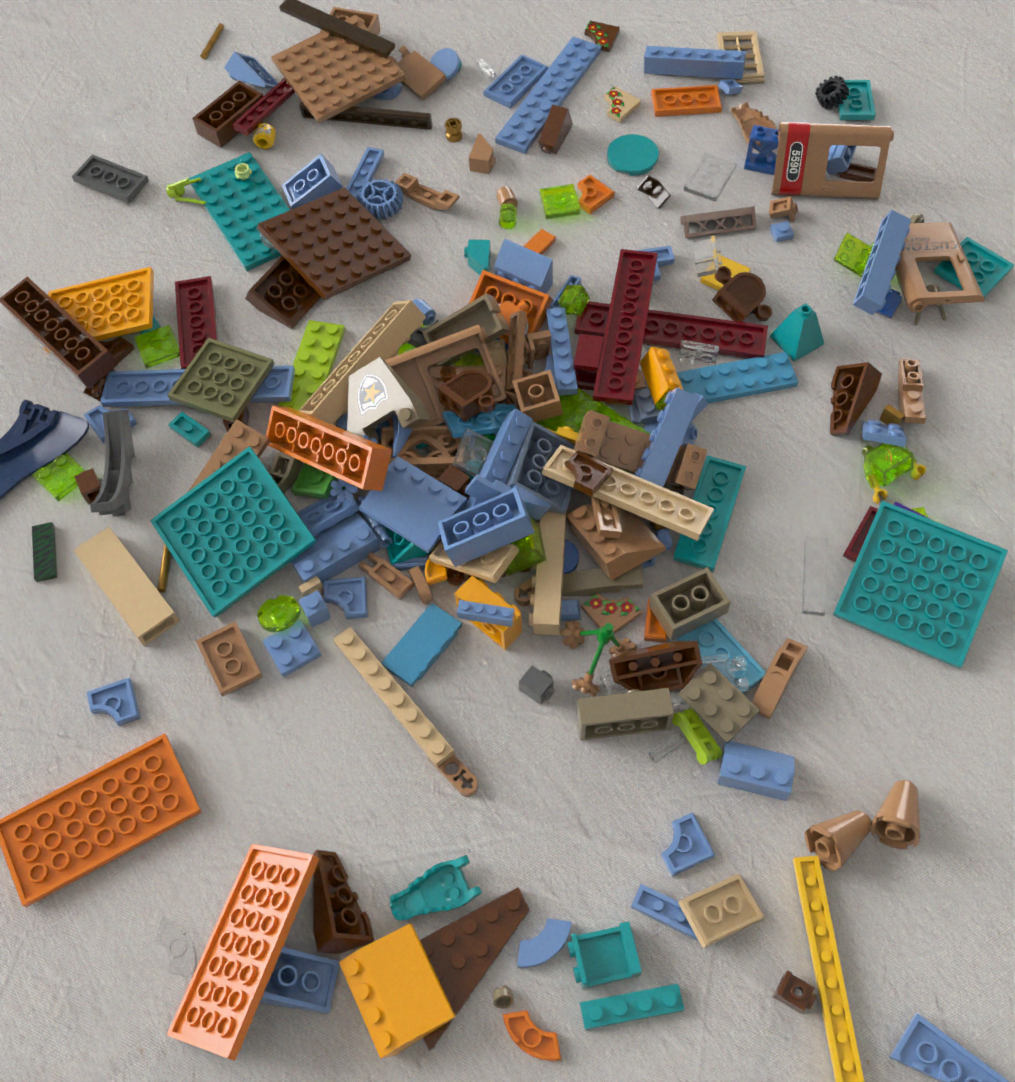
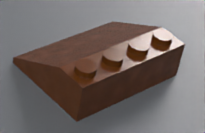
(283, 294)

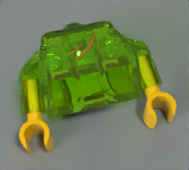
(886, 465)

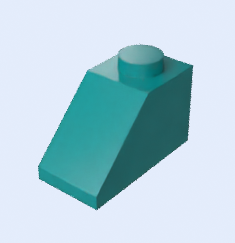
(478, 255)

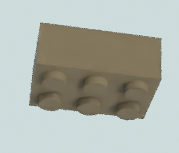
(689, 603)

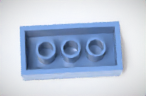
(485, 527)

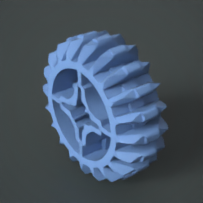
(381, 198)

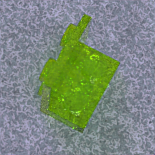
(853, 254)

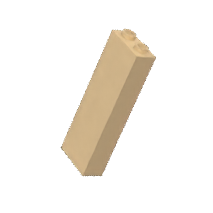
(126, 586)

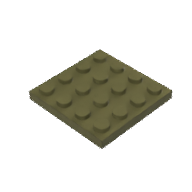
(221, 380)

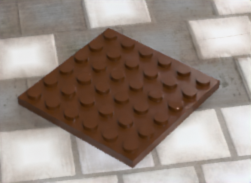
(334, 242)

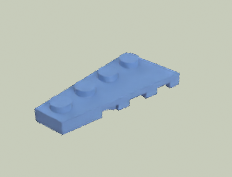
(939, 1056)

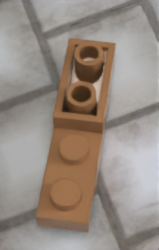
(910, 391)
(778, 677)

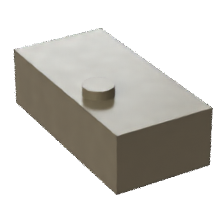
(624, 713)

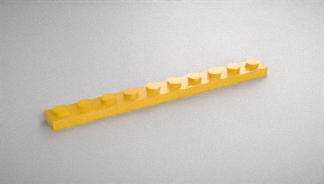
(827, 970)

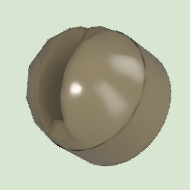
(507, 995)

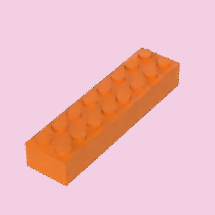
(328, 448)

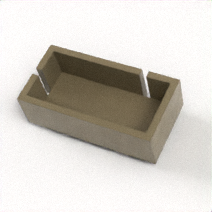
(480, 312)

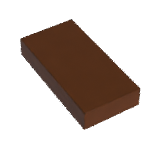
(859, 173)

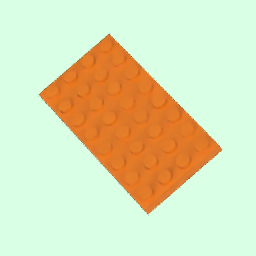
(96, 819)
(243, 950)

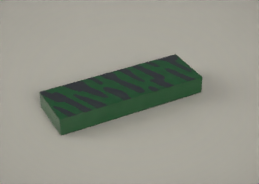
(44, 552)

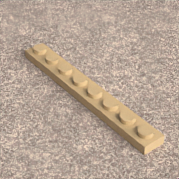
(394, 697)

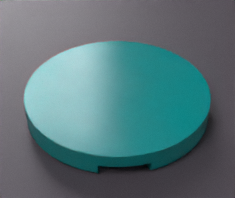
(632, 154)

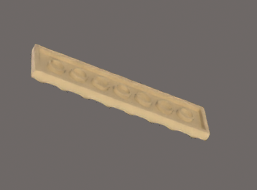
(639, 497)

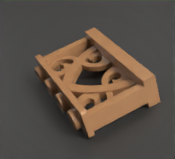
(435, 436)

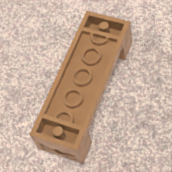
(624, 448)

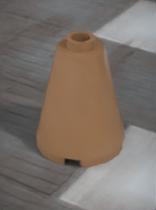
(898, 817)
(837, 838)

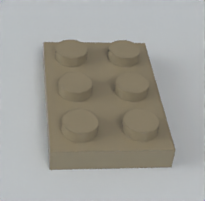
(718, 702)

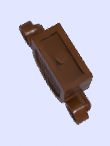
(741, 295)
(466, 392)

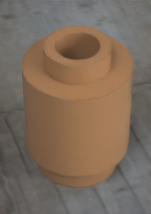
(506, 196)

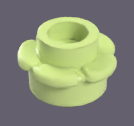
(242, 171)

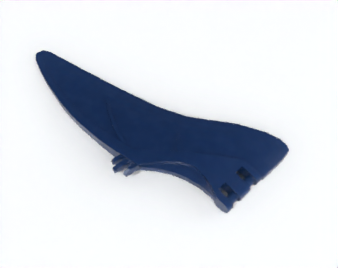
(36, 442)

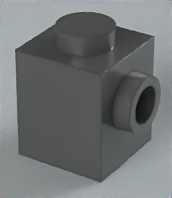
(537, 685)

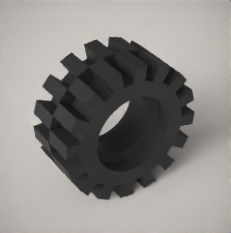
(837, 86)

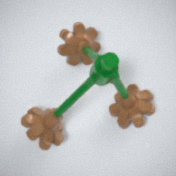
(575, 636)

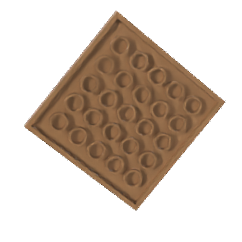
(335, 73)

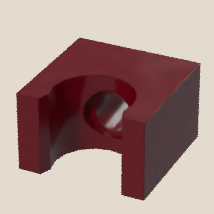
(587, 360)

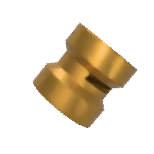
(453, 129)

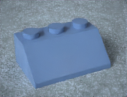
(524, 266)
(756, 770)

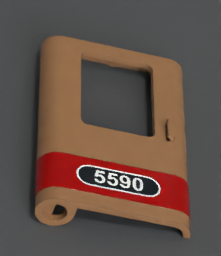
(805, 153)

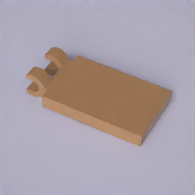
(419, 73)

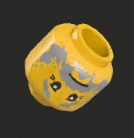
(264, 136)

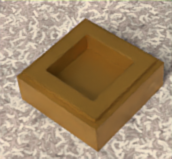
(891, 415)

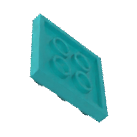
(986, 266)

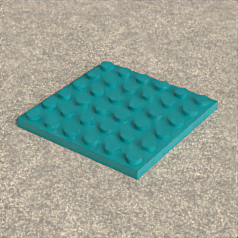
(233, 531)
(920, 584)

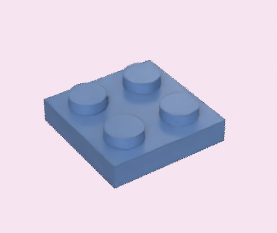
(877, 432)
(291, 648)

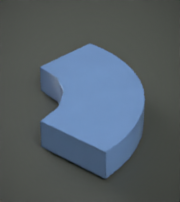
(545, 945)

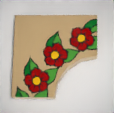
(620, 103)

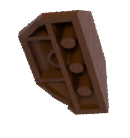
(657, 666)

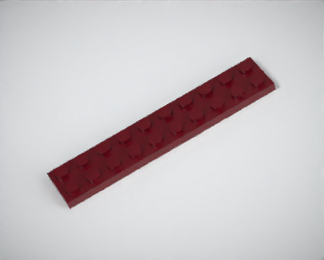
(625, 328)
(670, 328)

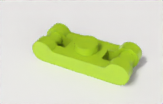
(697, 735)

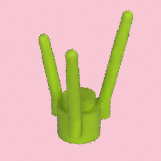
(177, 189)

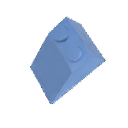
(249, 70)
(312, 182)
(302, 981)

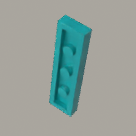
(631, 1006)

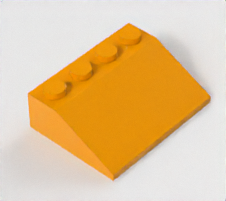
(396, 991)

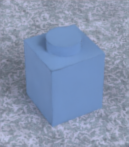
(314, 608)

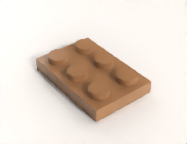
(229, 659)

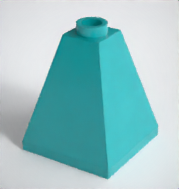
(799, 333)

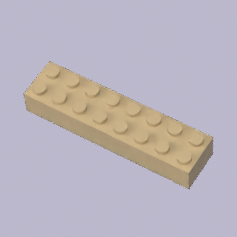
(382, 341)

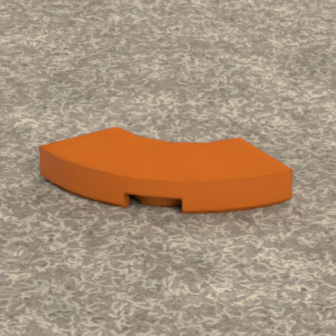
(531, 1039)

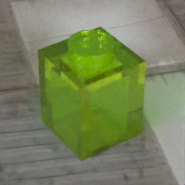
(574, 299)

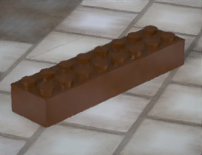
(58, 332)

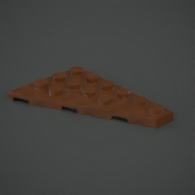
(469, 948)

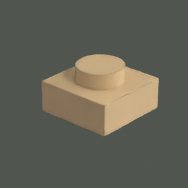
(311, 586)

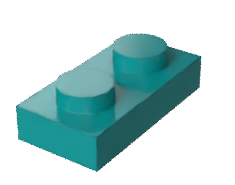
(189, 429)

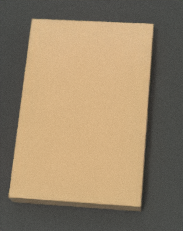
(721, 910)

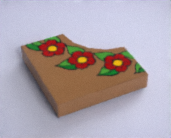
(605, 611)

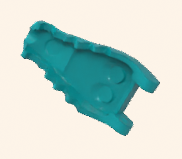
(438, 890)

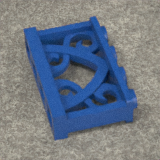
(766, 159)

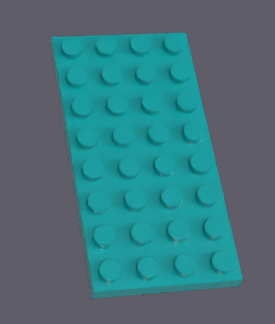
(240, 206)

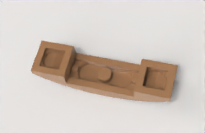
(424, 195)

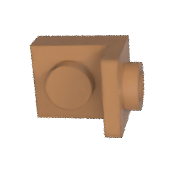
(783, 207)

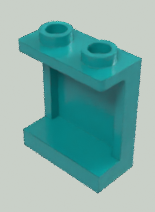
(604, 956)

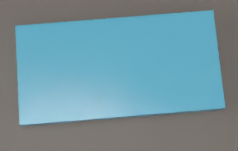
(716, 640)

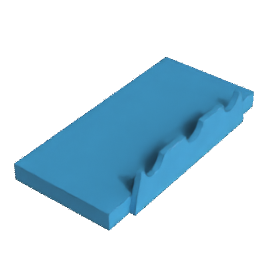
(481, 423)
(422, 645)

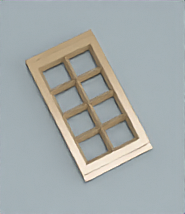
(745, 35)

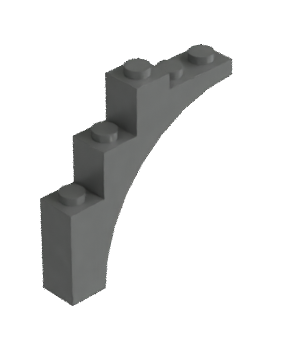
(119, 448)

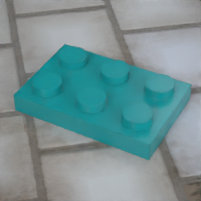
(859, 103)

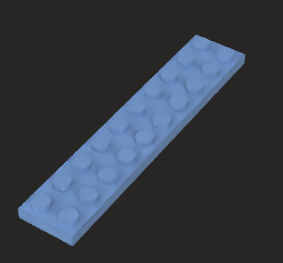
(551, 89)
(153, 386)

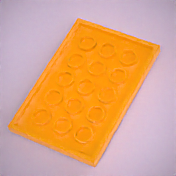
(110, 304)

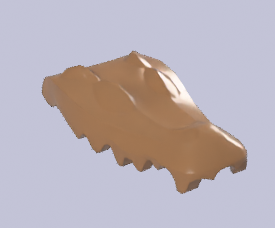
(748, 117)

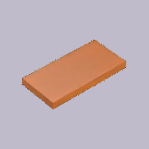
(686, 100)

